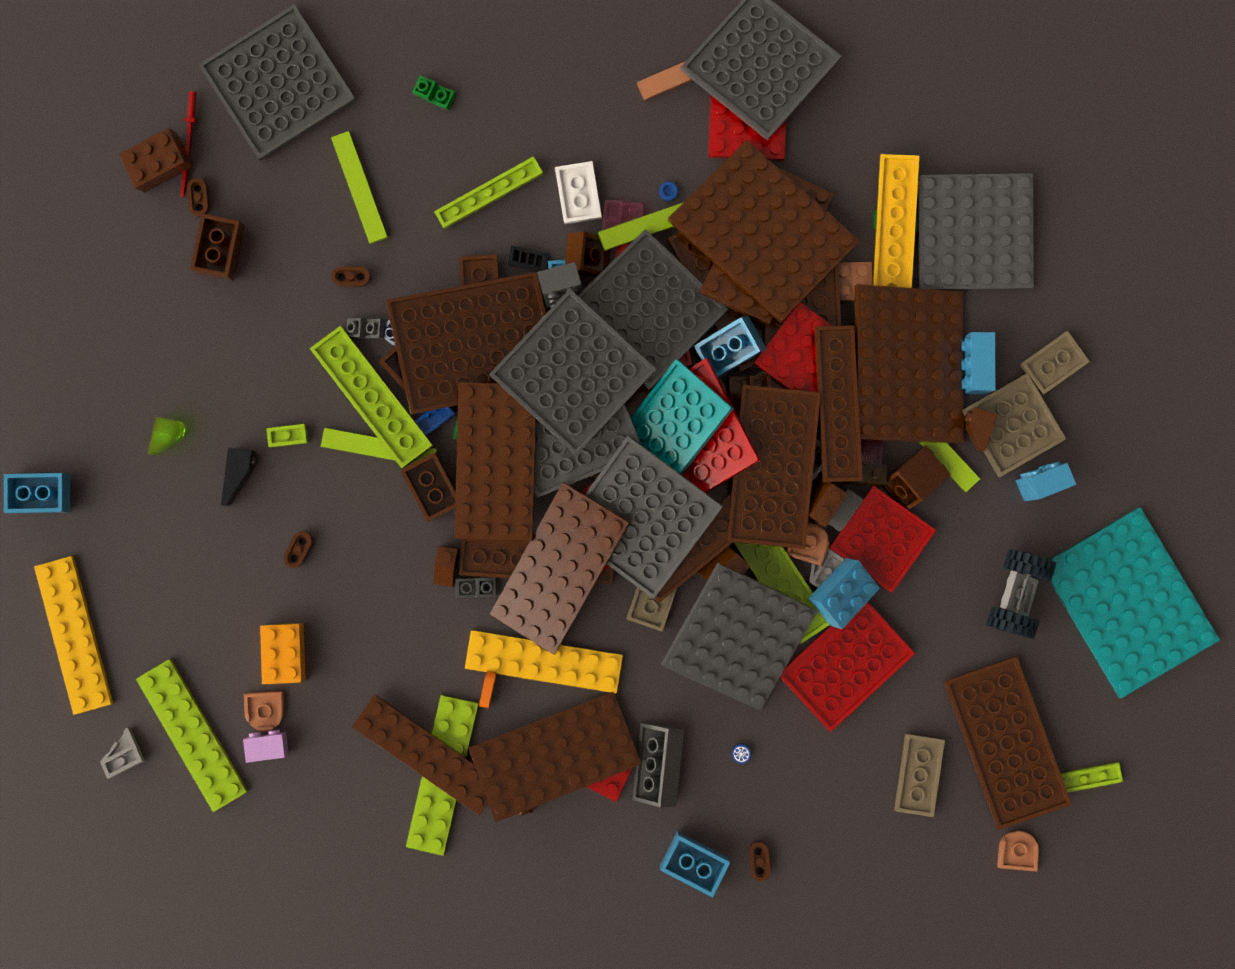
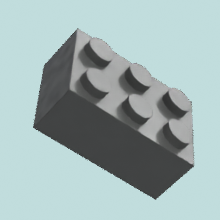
(558, 281)

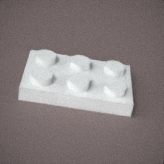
(578, 192)

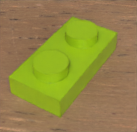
(287, 435)

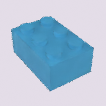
(731, 346)
(978, 363)
(1045, 481)
(37, 493)
(844, 593)
(694, 864)

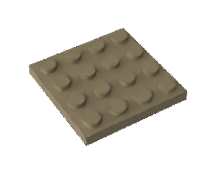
(1021, 427)

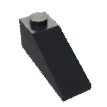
(237, 471)

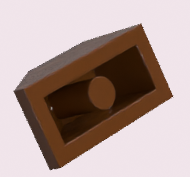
(979, 427)
(445, 566)

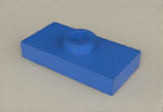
(434, 419)

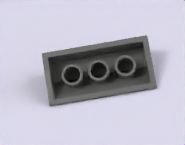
(660, 759)

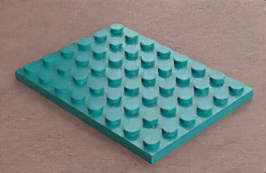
(1130, 603)

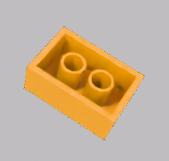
(282, 653)

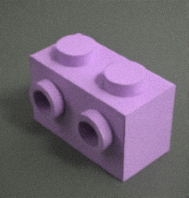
(265, 747)

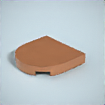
(816, 546)
(264, 709)
(1018, 851)

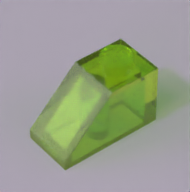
(165, 435)

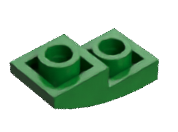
(434, 93)

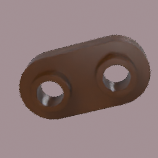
(198, 198)
(351, 276)
(296, 548)
(759, 860)

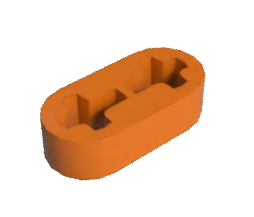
(487, 690)

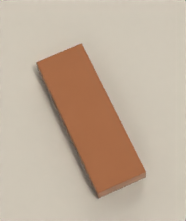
(662, 82)

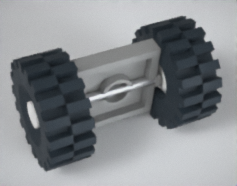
(1020, 593)

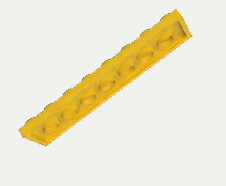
(896, 220)
(73, 635)
(530, 661)

